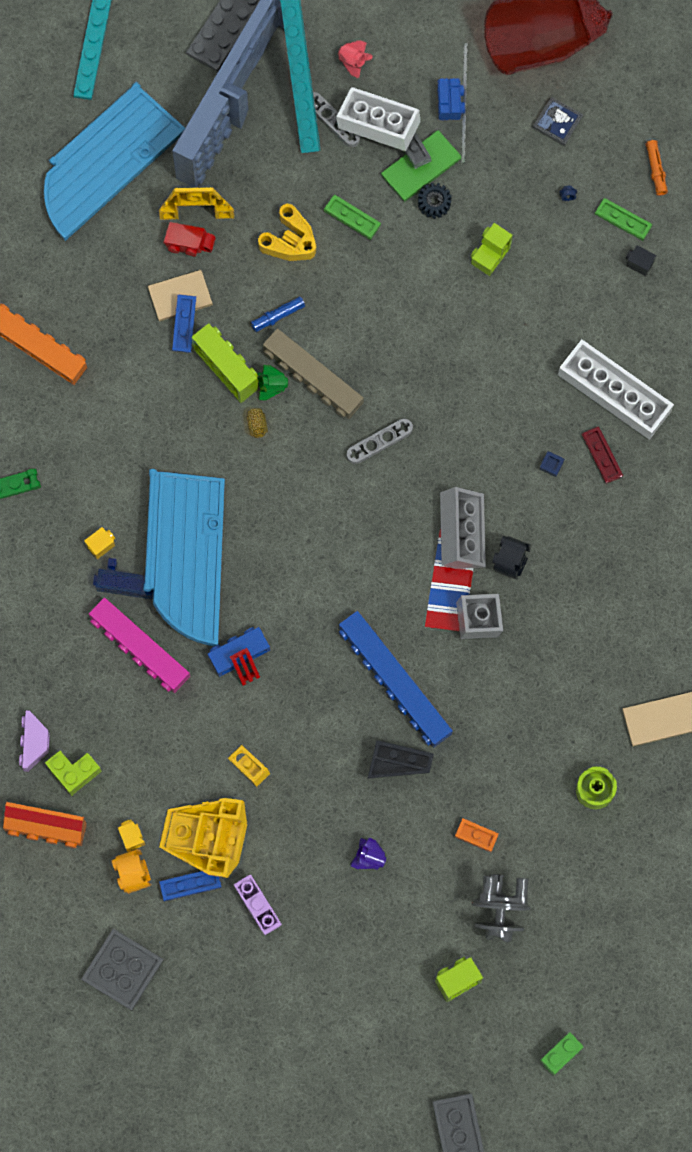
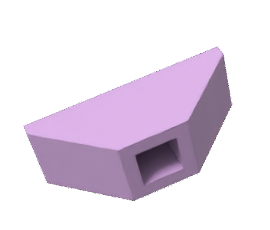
(34, 741)
(257, 905)

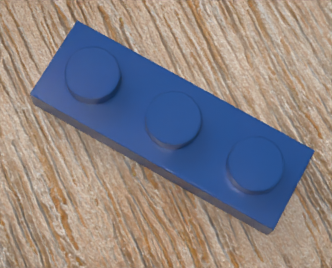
(184, 323)
(188, 885)

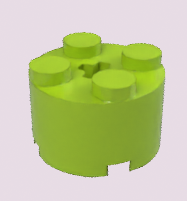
(606, 784)

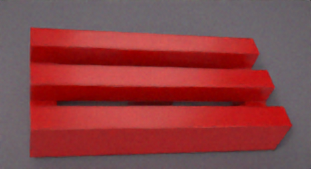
(249, 676)

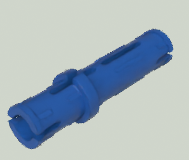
(277, 314)

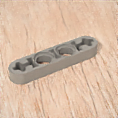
(332, 120)
(381, 444)

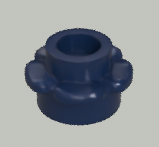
(566, 191)

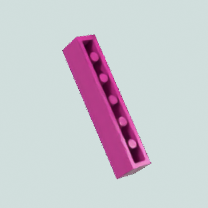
(139, 645)

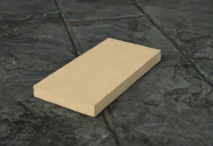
(659, 719)

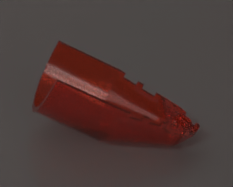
(541, 32)

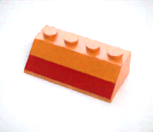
(44, 824)

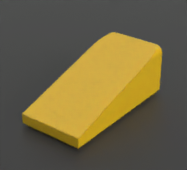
(250, 766)

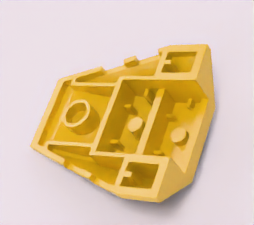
(195, 197)
(207, 835)

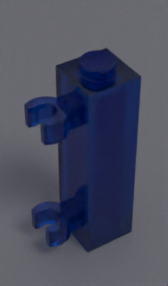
(120, 582)

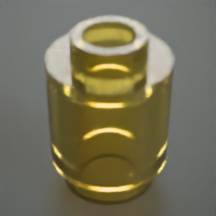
(257, 423)

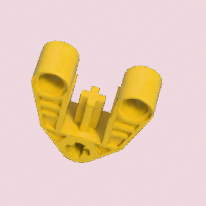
(283, 250)

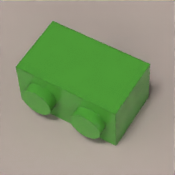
(561, 1054)

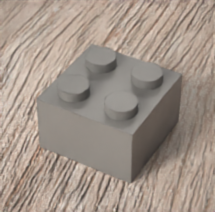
(479, 616)

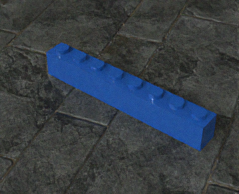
(395, 679)

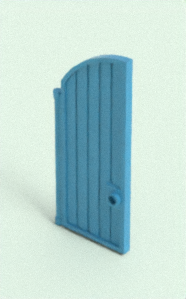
(106, 158)
(185, 552)

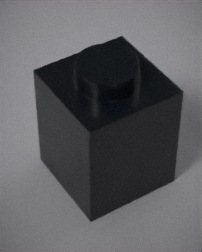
(640, 260)

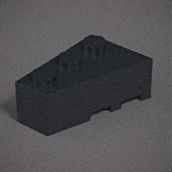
(397, 760)

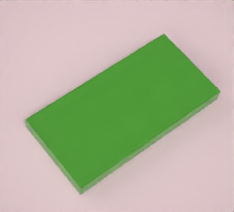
(408, 181)

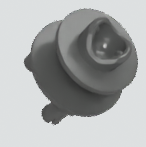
(494, 898)

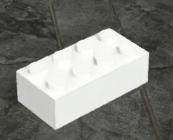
(378, 119)

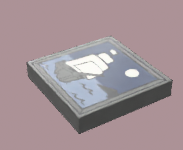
(557, 121)

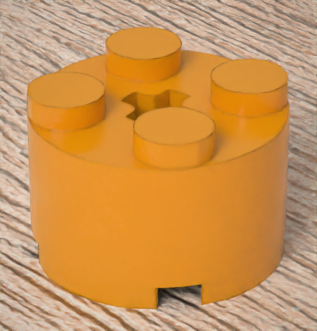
(132, 871)

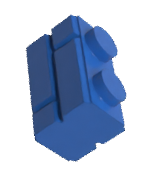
(450, 99)

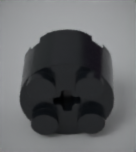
(511, 557)

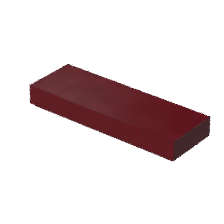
(602, 455)

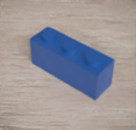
(252, 640)

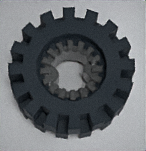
(444, 200)

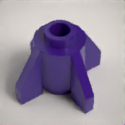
(369, 855)

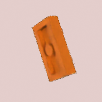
(476, 835)

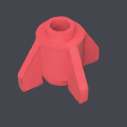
(353, 56)

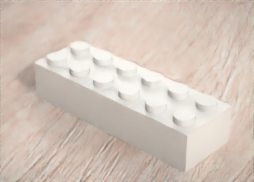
(615, 389)

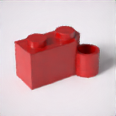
(188, 239)

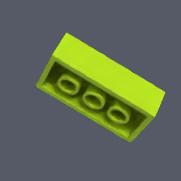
(225, 362)

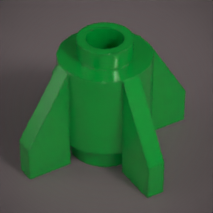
(271, 382)

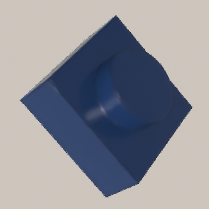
(552, 464)

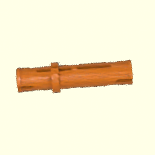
(658, 175)

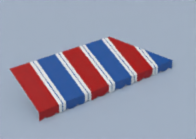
(446, 589)

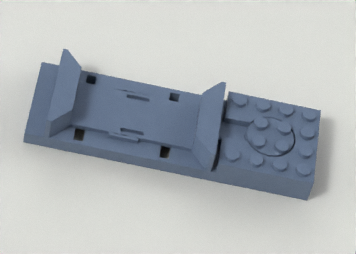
(225, 99)

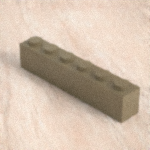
(313, 374)

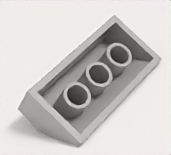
(462, 529)

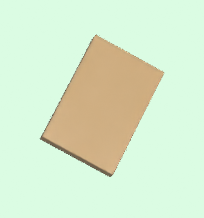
(165, 293)

